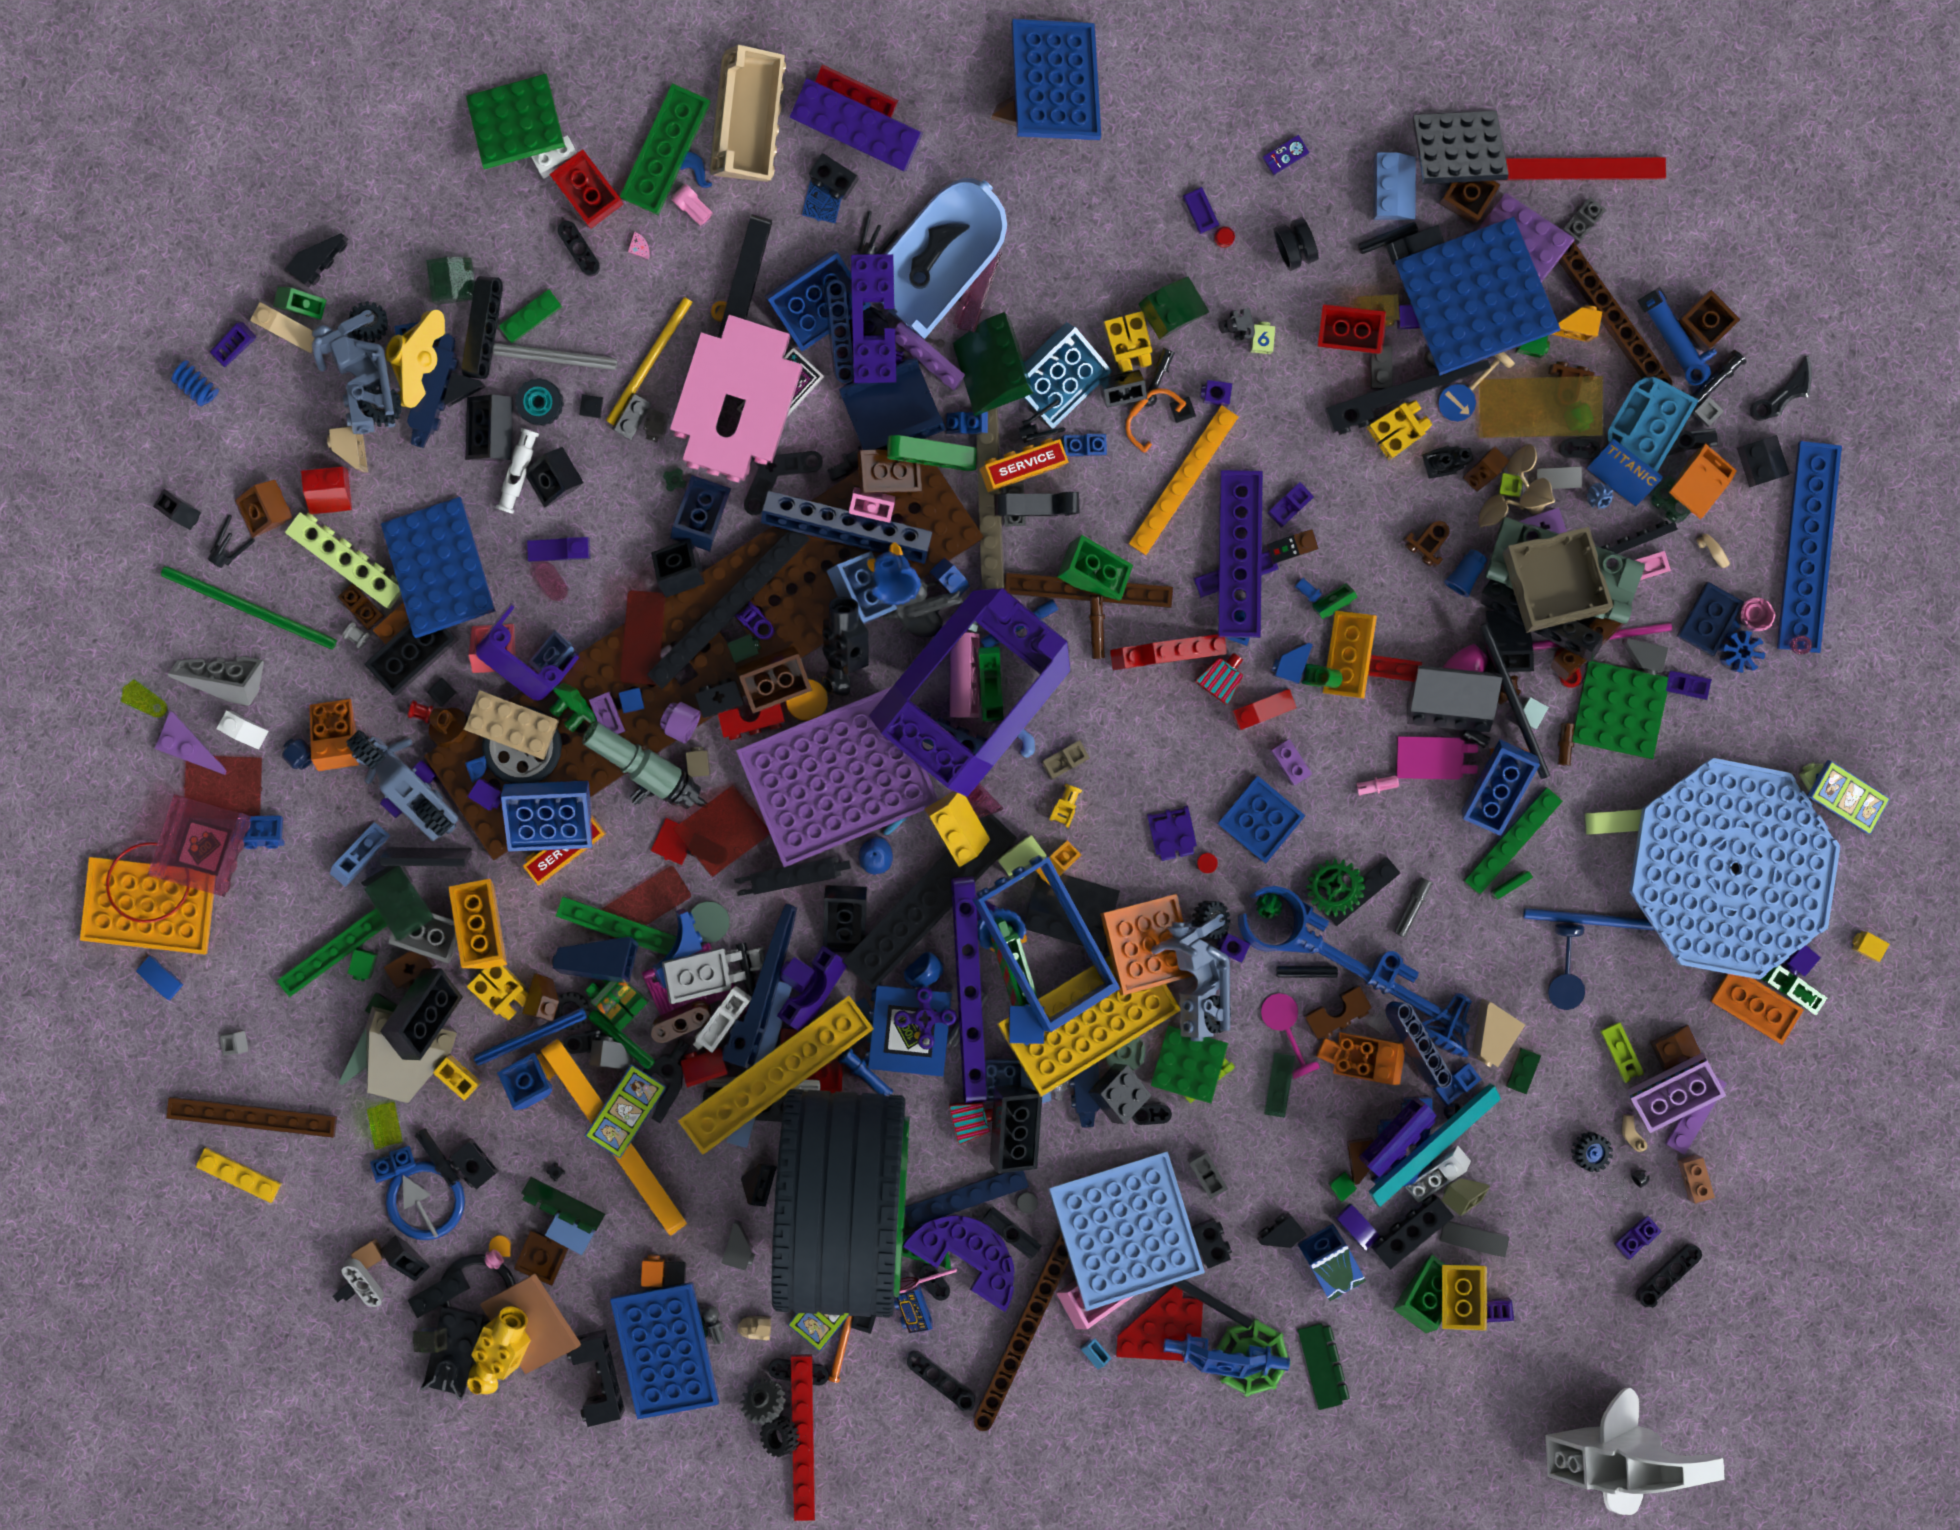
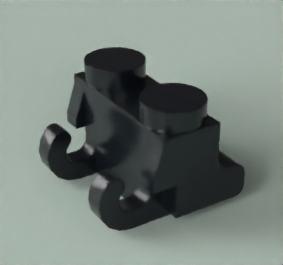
(1237, 323)

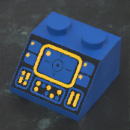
(914, 1311)

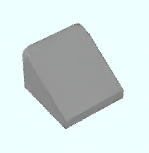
(234, 1043)

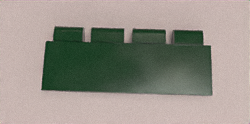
(557, 1201)
(1319, 1362)

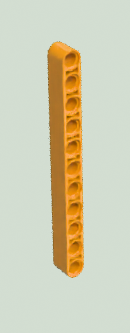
(630, 1160)

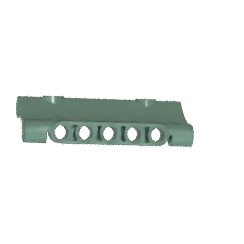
(1620, 579)

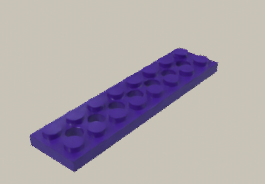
(1251, 564)

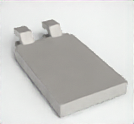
(701, 974)

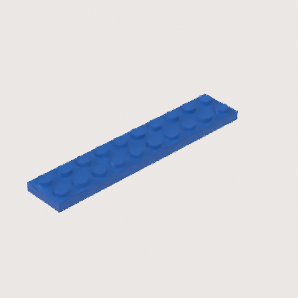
(1809, 544)

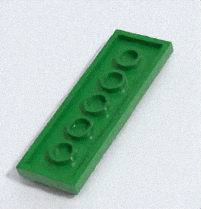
(665, 149)

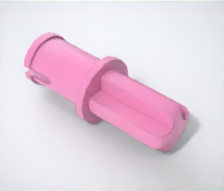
(1377, 785)

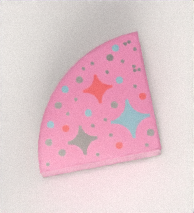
(639, 246)

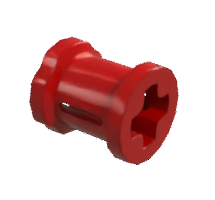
(420, 711)

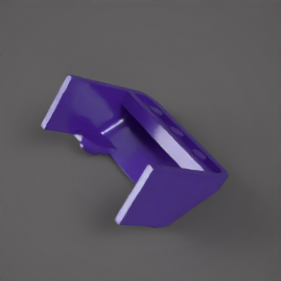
(493, 653)

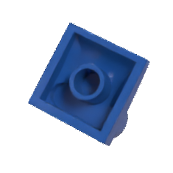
(525, 1082)

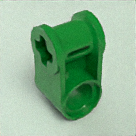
(1322, 676)

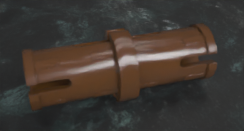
(1566, 744)

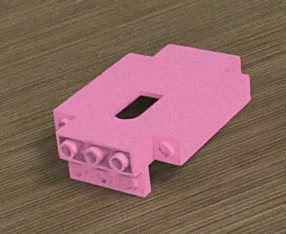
(748, 366)

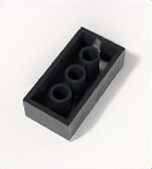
(408, 657)
(421, 1014)

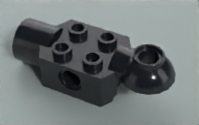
(843, 644)

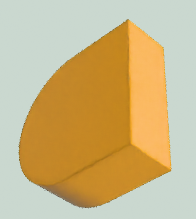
(501, 1244)

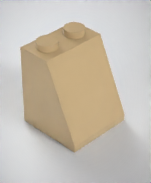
(1494, 1033)

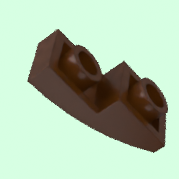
(360, 606)

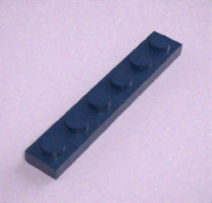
(965, 1197)

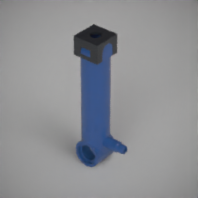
(1675, 337)

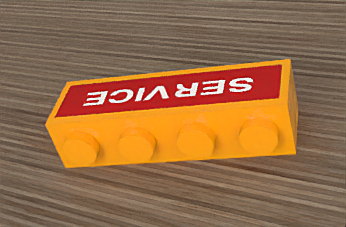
(1023, 465)
(548, 862)

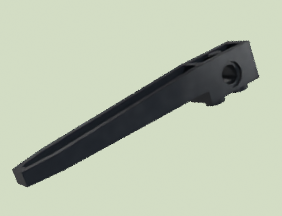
(1365, 404)

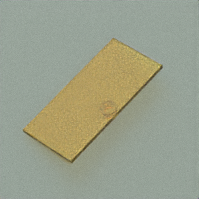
(1541, 407)

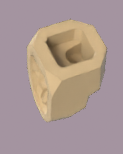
(755, 1327)

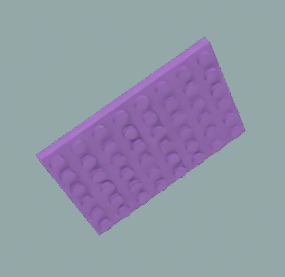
(833, 781)

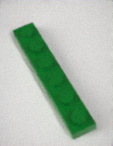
(1513, 840)
(615, 925)
(332, 953)

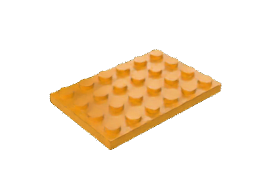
(145, 899)

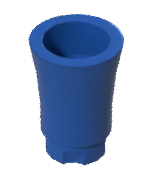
(1466, 573)

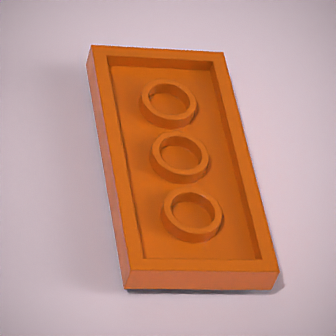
(1757, 1006)

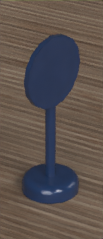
(1567, 989)

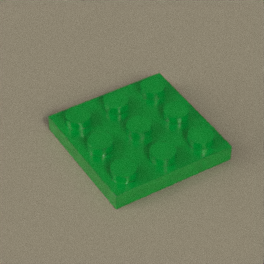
(1189, 1065)

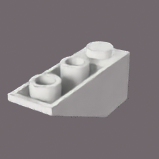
(1439, 1174)

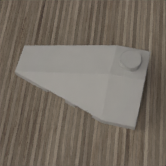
(230, 681)

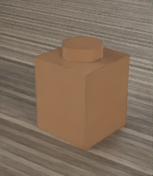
(368, 1254)

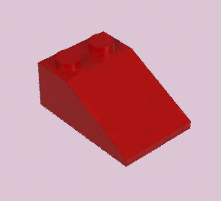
(586, 189)

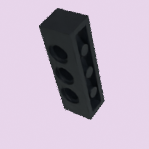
(1424, 1230)

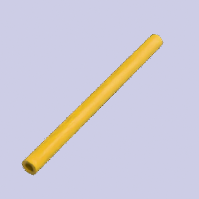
(650, 359)

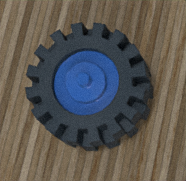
(1592, 1152)

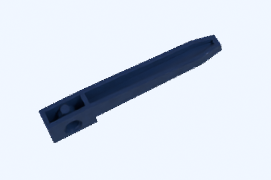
(760, 1006)

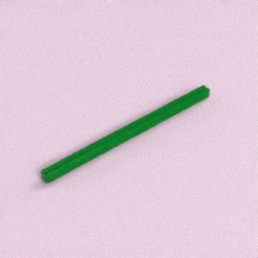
(248, 607)

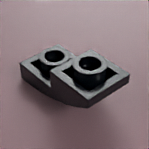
(674, 1273)

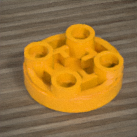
(810, 704)

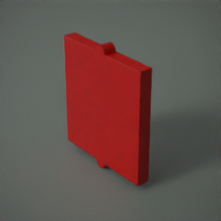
(669, 843)

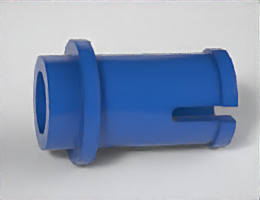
(1308, 590)

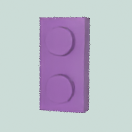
(607, 713)

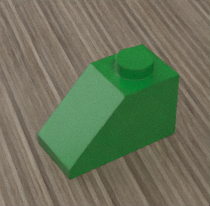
(299, 302)

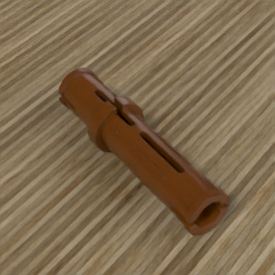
(1097, 630)

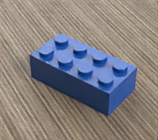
(1500, 787)

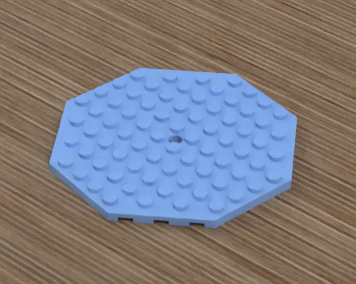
(1685, 878)

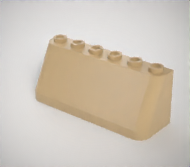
(747, 114)

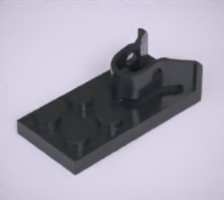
(451, 1367)

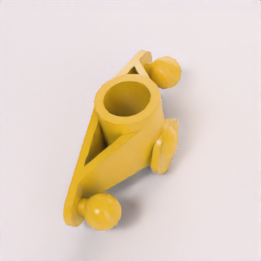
(414, 356)

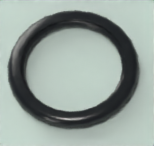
(478, 1259)

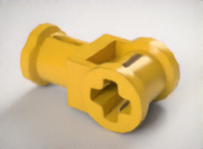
(1065, 807)

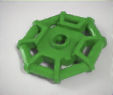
(1241, 1347)

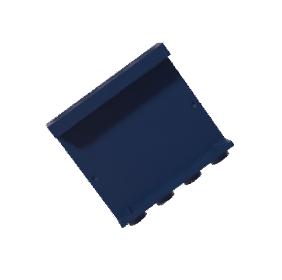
(892, 408)

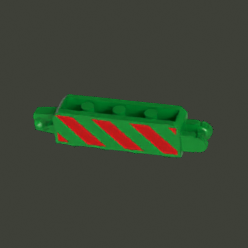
(1014, 991)

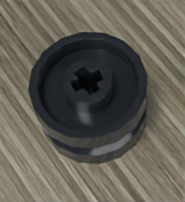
(1296, 243)

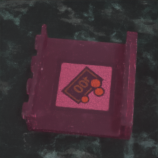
(199, 845)

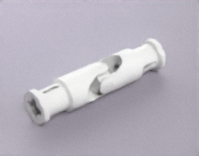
(520, 459)

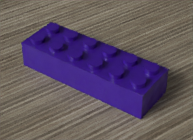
(856, 124)

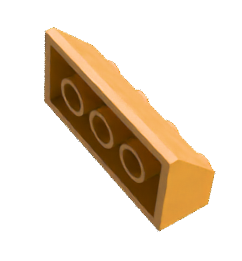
(477, 925)

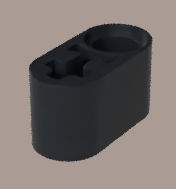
(1156, 1118)

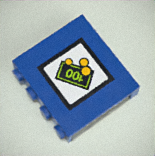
(898, 1047)

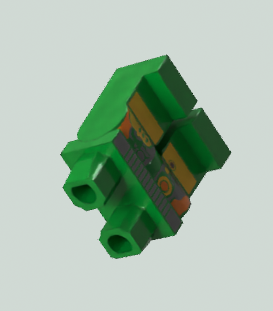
(609, 998)

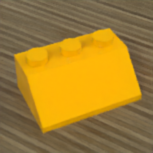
(958, 827)
(1464, 1297)

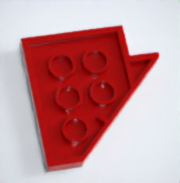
(1167, 1317)

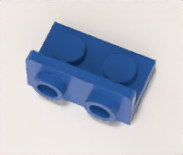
(264, 832)

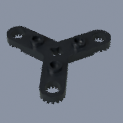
(786, 465)

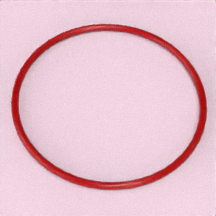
(117, 909)

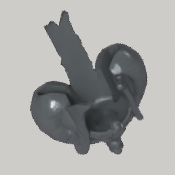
(921, 614)

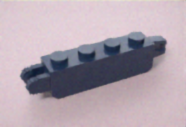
(425, 415)
(1081, 1100)

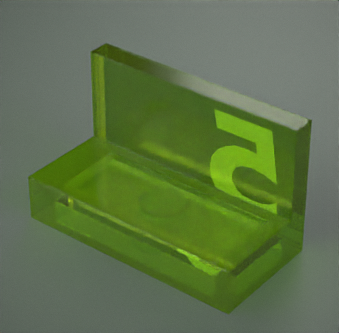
(384, 1125)

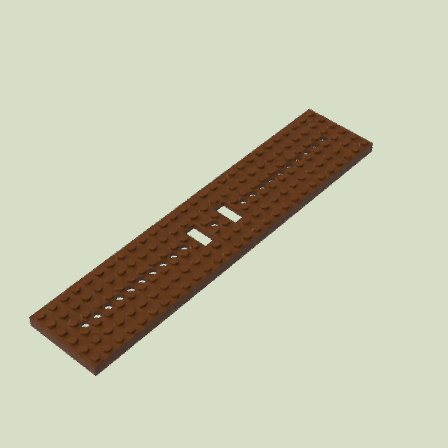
(795, 623)

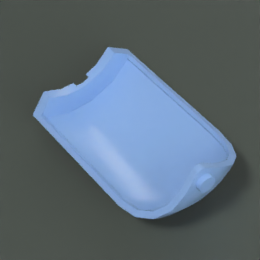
(959, 264)

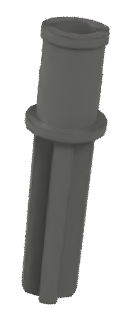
(1413, 907)

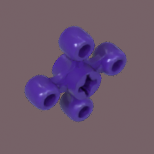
(936, 1017)

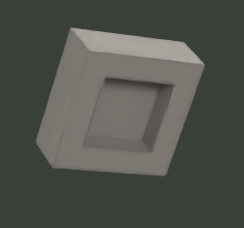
(1708, 411)

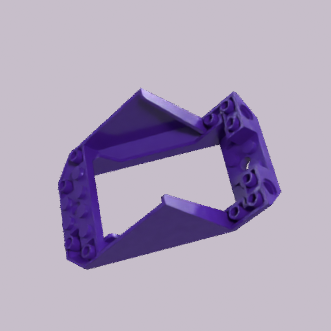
(949, 759)

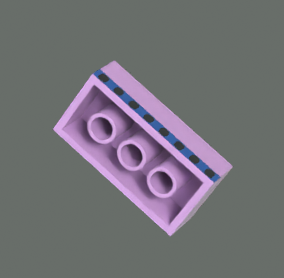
(1676, 1092)

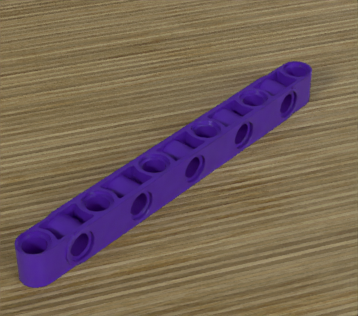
(969, 975)

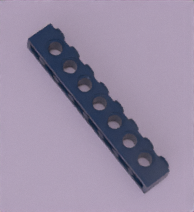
(842, 527)

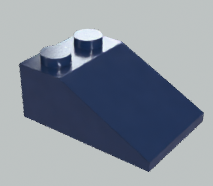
(700, 512)

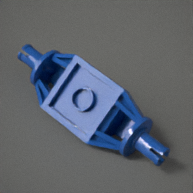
(1225, 1364)

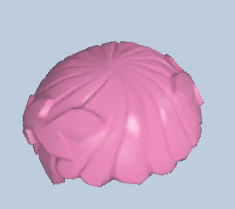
(1757, 614)

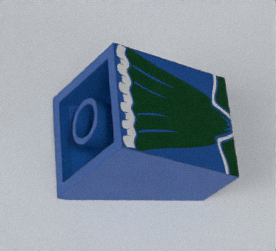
(1331, 1262)

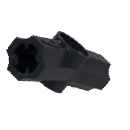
(1696, 440)

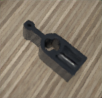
(1414, 243)

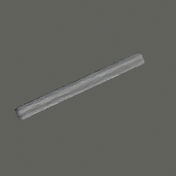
(555, 356)

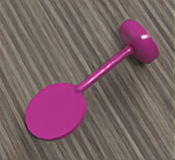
(1280, 1014)

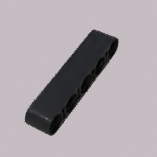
(482, 327)

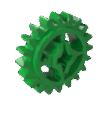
(1338, 872)

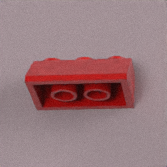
(1352, 329)

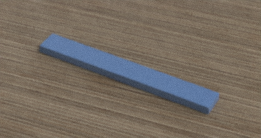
(742, 1135)

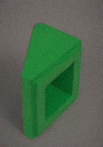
(1342, 1186)

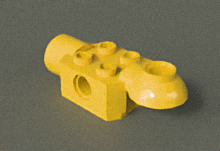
(498, 1350)

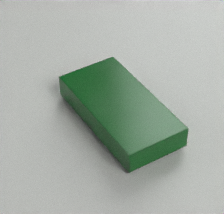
(1511, 884)

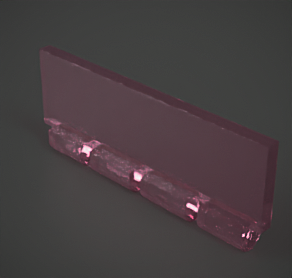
(975, 298)

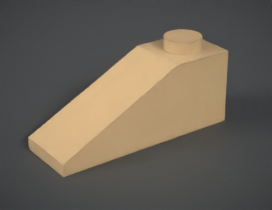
(283, 327)

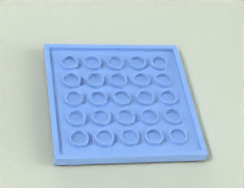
(1126, 1231)

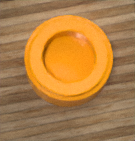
(719, 315)

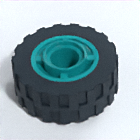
(526, 402)

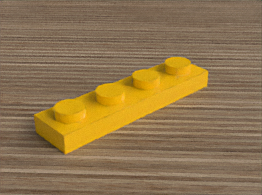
(238, 1175)

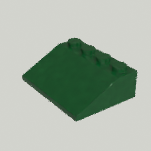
(992, 364)

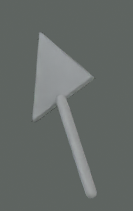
(413, 1195)

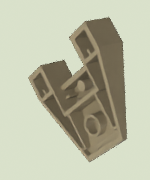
(391, 1075)

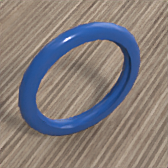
(412, 1232)

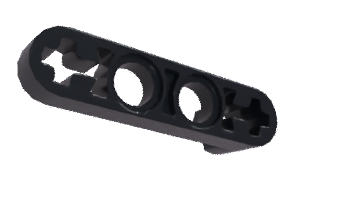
(1671, 1278)
(940, 1380)

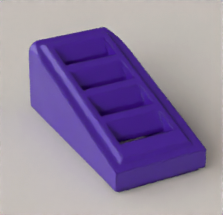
(249, 338)
(1509, 1316)

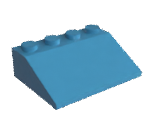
(1063, 370)

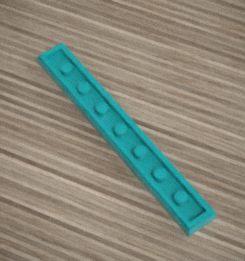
(1434, 1145)

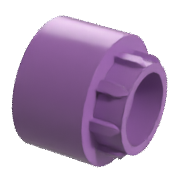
(680, 721)

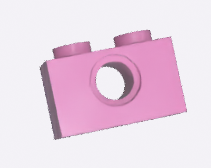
(872, 505)

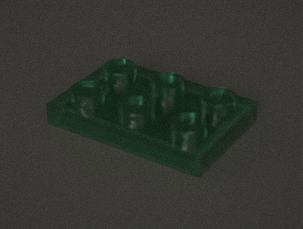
(399, 903)

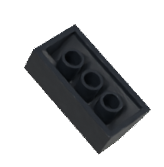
(1015, 1128)

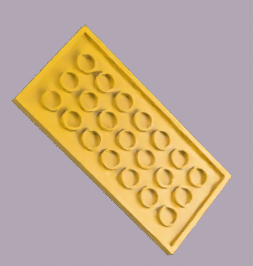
(1093, 1032)

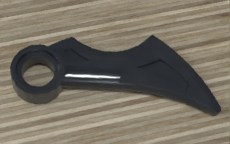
(939, 239)
(1796, 387)

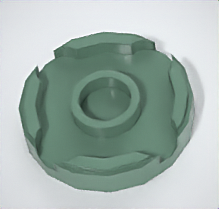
(711, 921)
(1133, 1050)

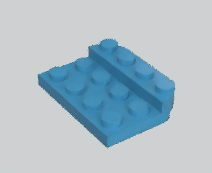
(1651, 419)

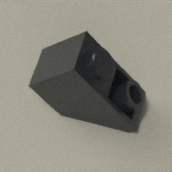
(1283, 1233)

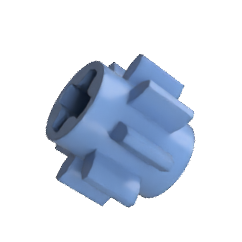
(1599, 495)

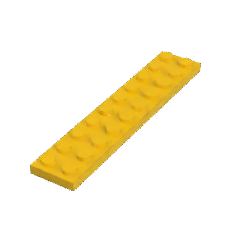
(775, 1075)

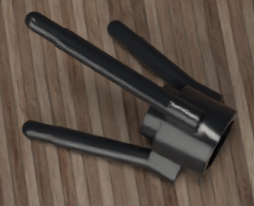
(869, 248)
(1030, 432)
(218, 554)

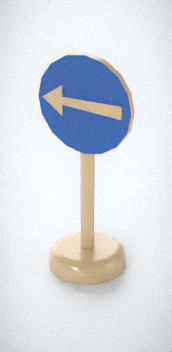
(1458, 401)

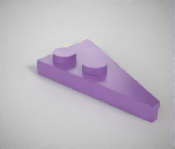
(181, 742)

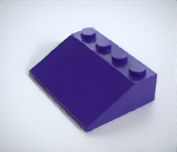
(1397, 1136)

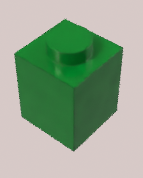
(362, 964)

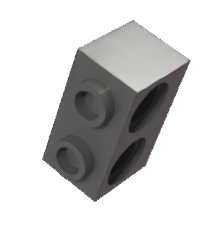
(1207, 1174)

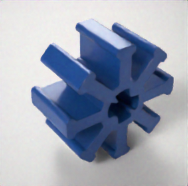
(1744, 644)

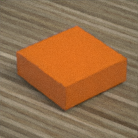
(1328, 1051)

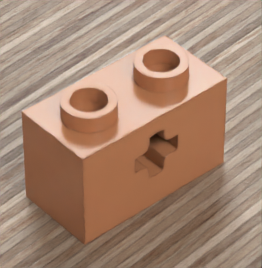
(1696, 1179)

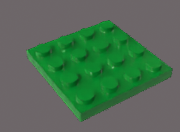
(515, 121)
(1620, 710)

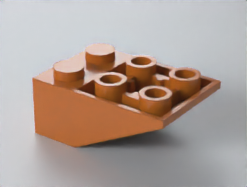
(1702, 480)
(329, 730)
(1370, 1058)

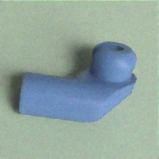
(1028, 743)

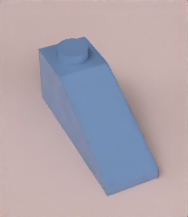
(359, 854)

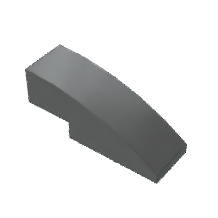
(1475, 1238)

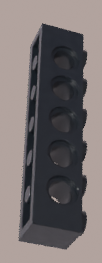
(1570, 635)

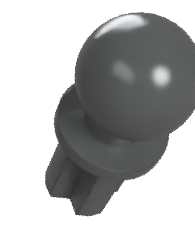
(710, 1315)

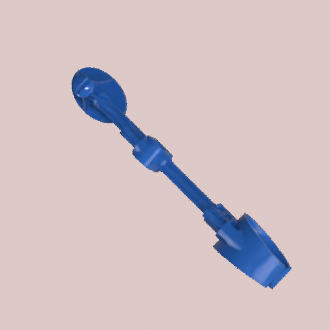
(1379, 975)

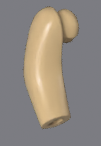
(1715, 550)
(1630, 1134)

